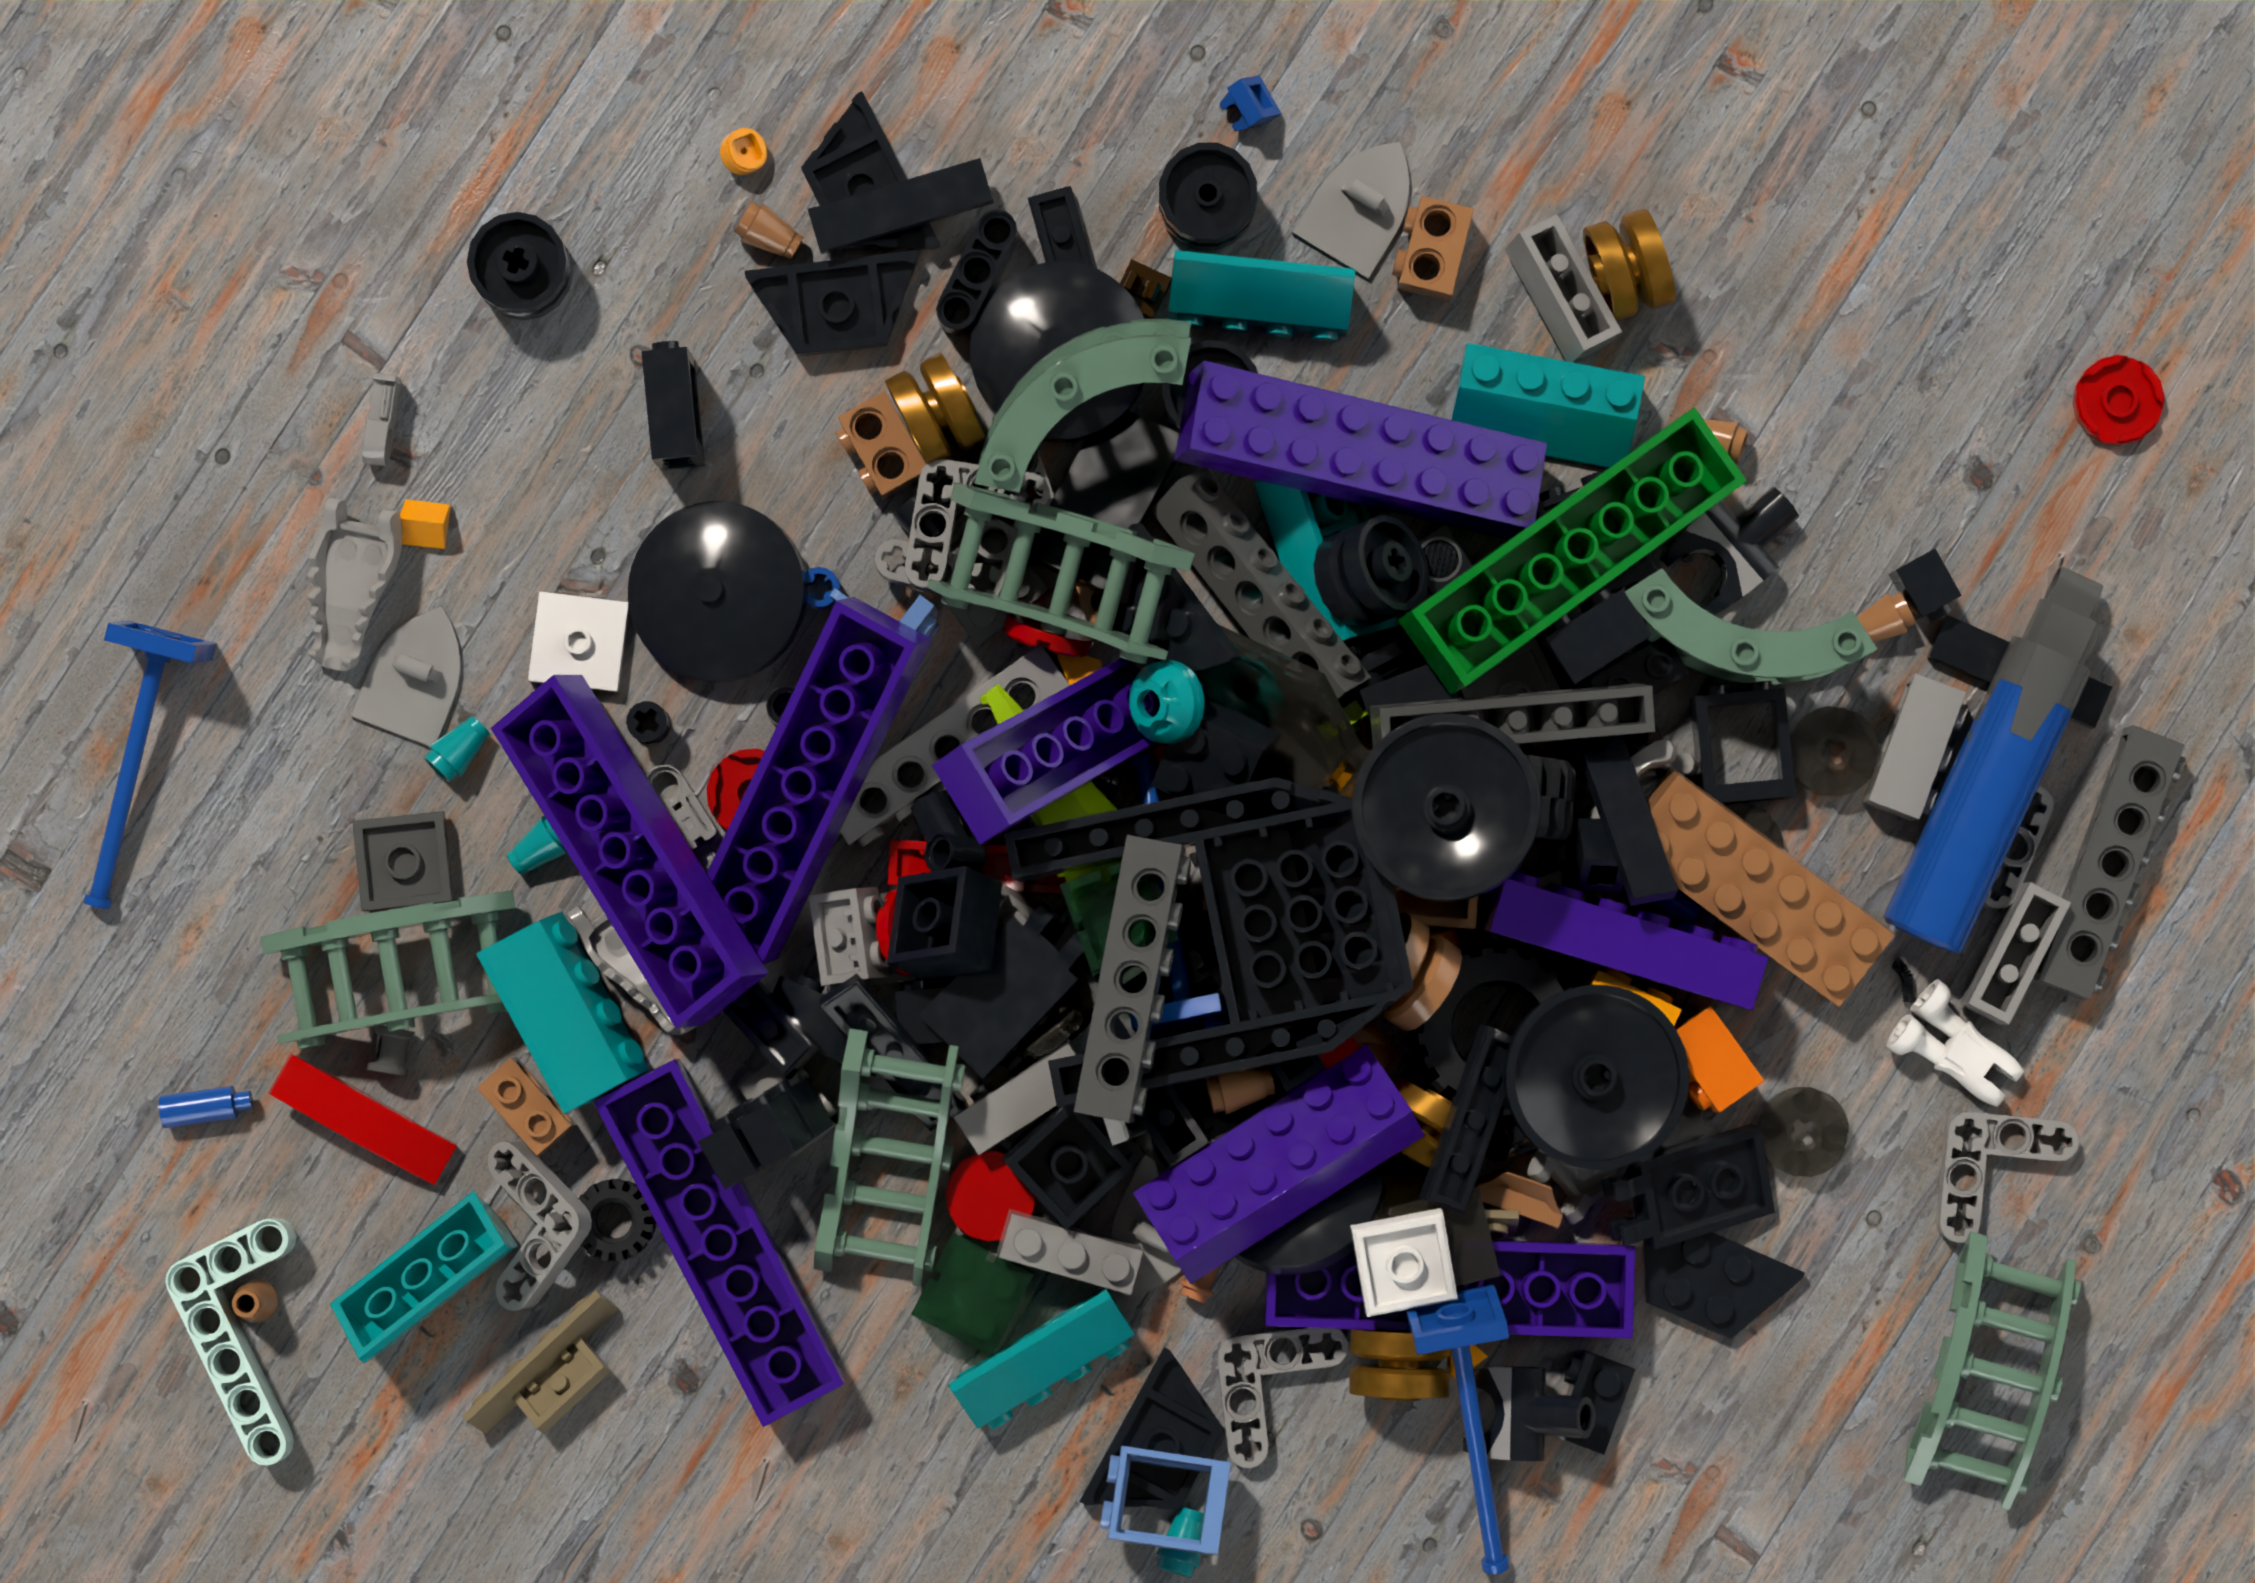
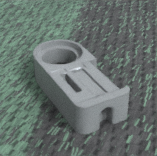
(381, 420)
(686, 810)

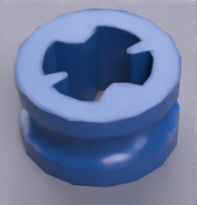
(811, 579)

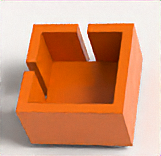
(1716, 1062)

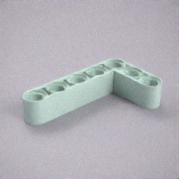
(230, 1334)

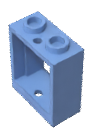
(1214, 1503)

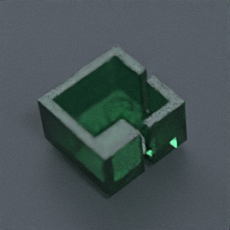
(1091, 906)
(972, 1295)

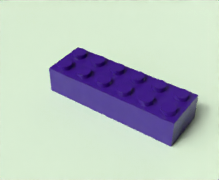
(1046, 751)
(1625, 943)
(1279, 1164)

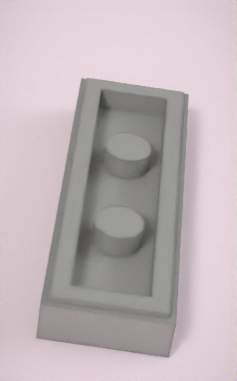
(1011, 1104)

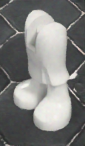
(1964, 1055)

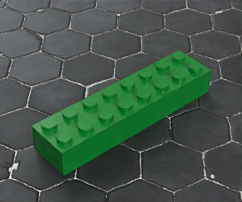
(1572, 551)

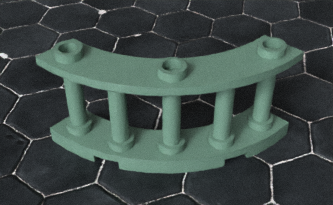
(1071, 375)
(1079, 532)
(1741, 653)
(384, 928)
(850, 1142)
(1955, 1361)

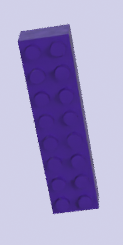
(1359, 450)
(814, 770)
(629, 850)
(720, 1245)
(1540, 1286)

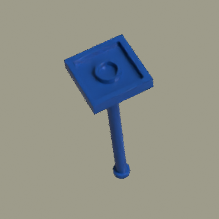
(158, 648)
(1184, 1013)
(1455, 1326)

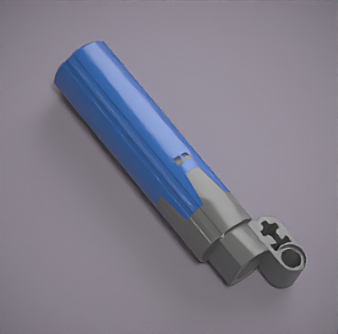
(1999, 768)

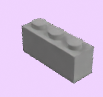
(1563, 289)
(1916, 748)
(2015, 953)
(1069, 1252)

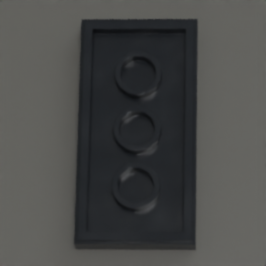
(1111, 481)

